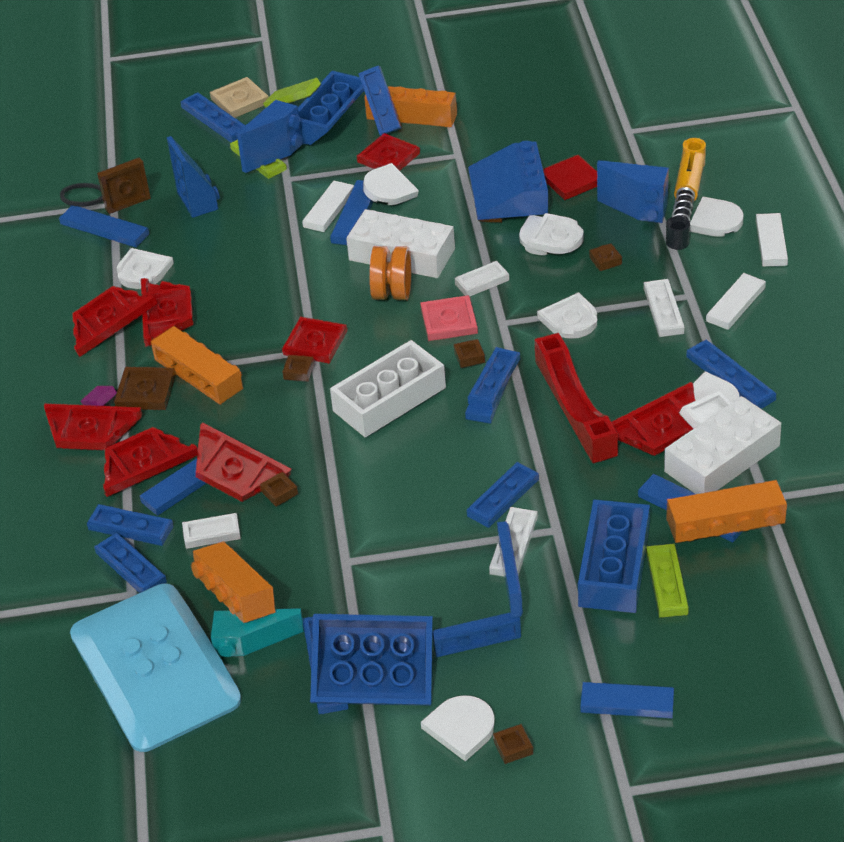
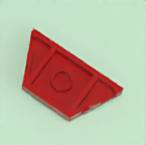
(172, 310)
(107, 315)
(656, 423)
(89, 425)
(142, 458)
(233, 465)

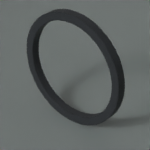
(80, 185)

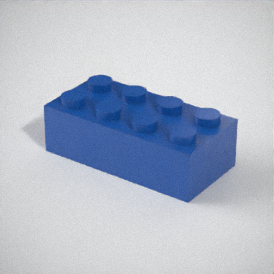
(614, 556)

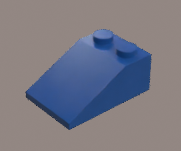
(270, 136)
(191, 183)
(634, 189)

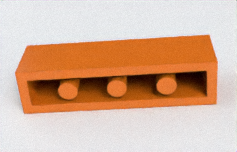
(421, 106)
(197, 365)
(726, 511)
(233, 582)

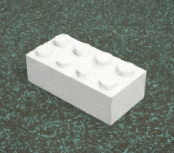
(429, 242)
(388, 388)
(722, 447)

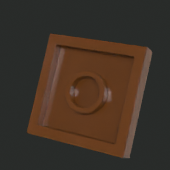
(124, 185)
(145, 387)

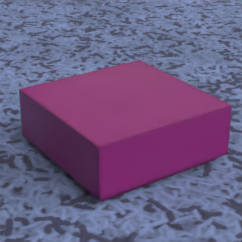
(99, 396)

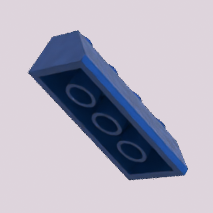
(328, 104)

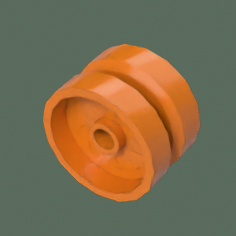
(390, 272)

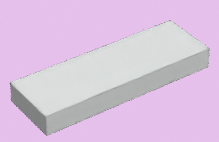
(328, 206)
(771, 240)
(735, 301)
(663, 308)
(521, 527)

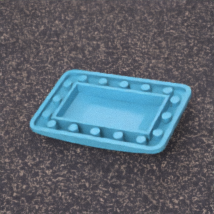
(155, 667)

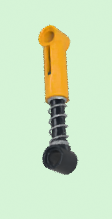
(685, 193)

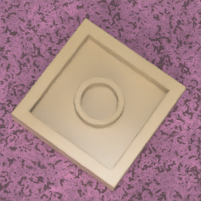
(239, 97)

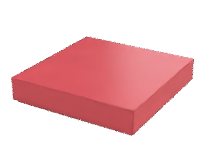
(449, 318)

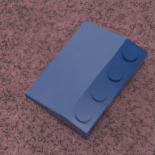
(509, 183)
(371, 659)

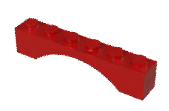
(590, 425)

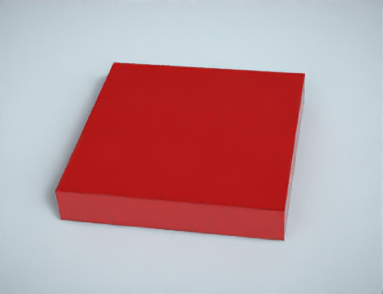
(386, 151)
(571, 177)
(315, 339)

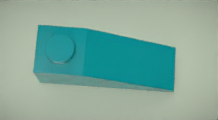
(236, 638)

